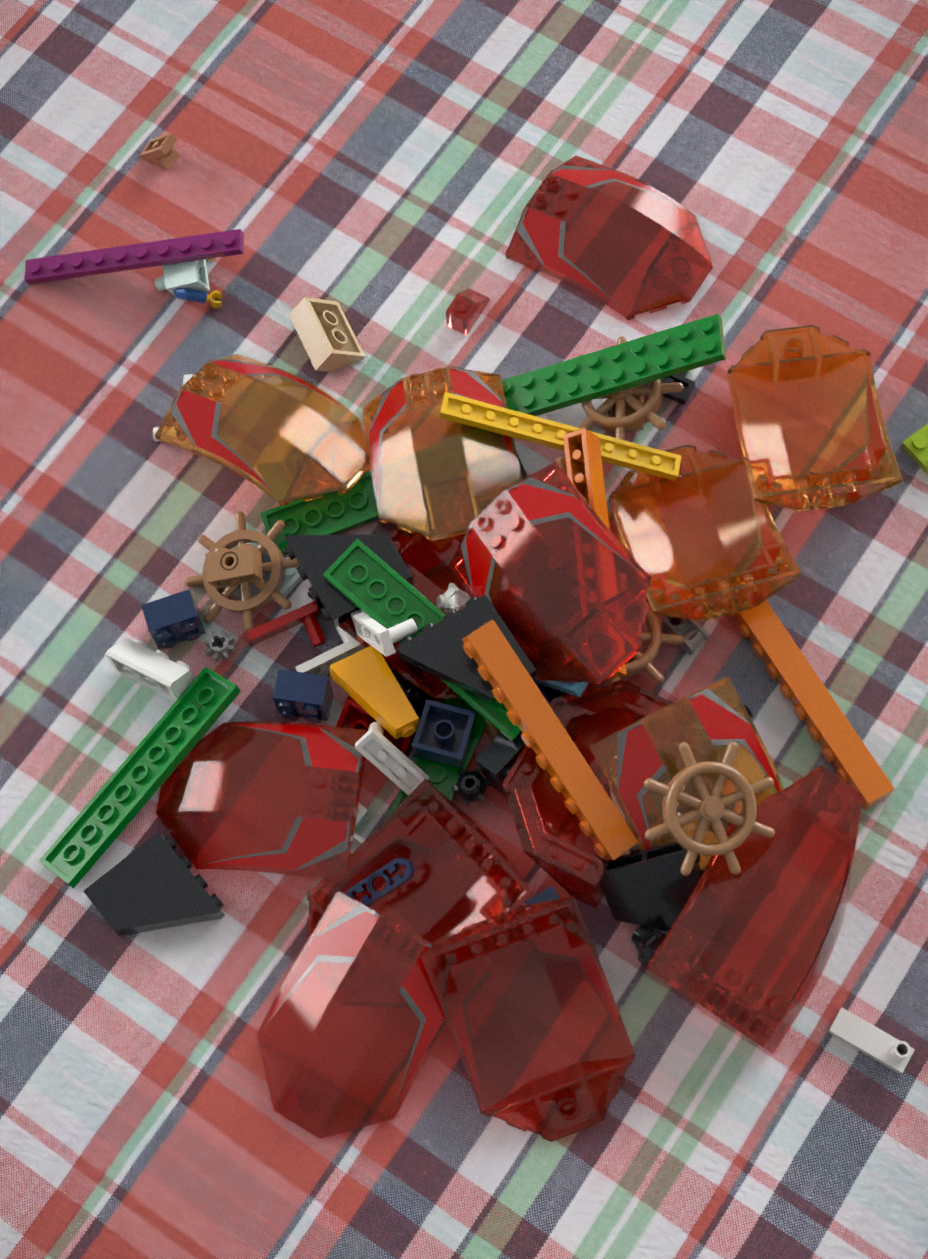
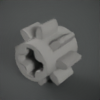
(225, 651)

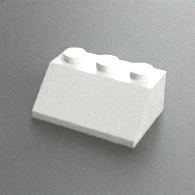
(150, 668)

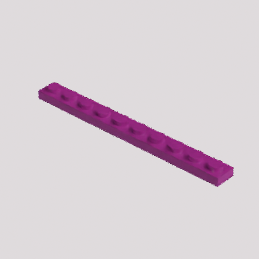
(134, 256)

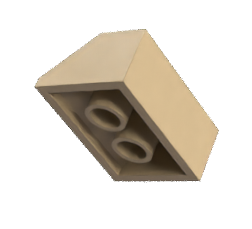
(326, 334)

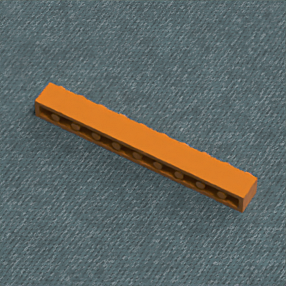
(586, 473)
(813, 704)
(549, 740)

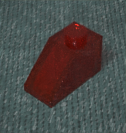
(465, 310)

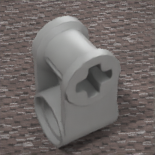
(688, 629)

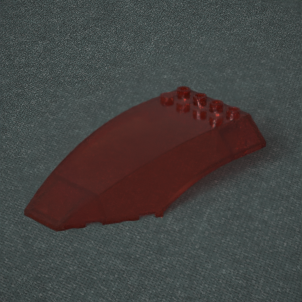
(762, 937)

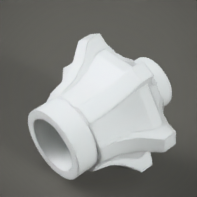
(452, 599)

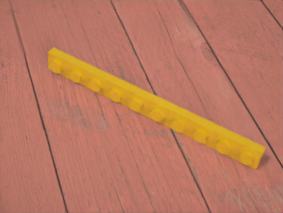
(551, 435)

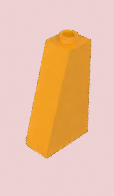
(374, 687)

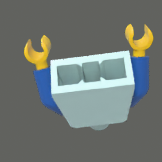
(188, 282)

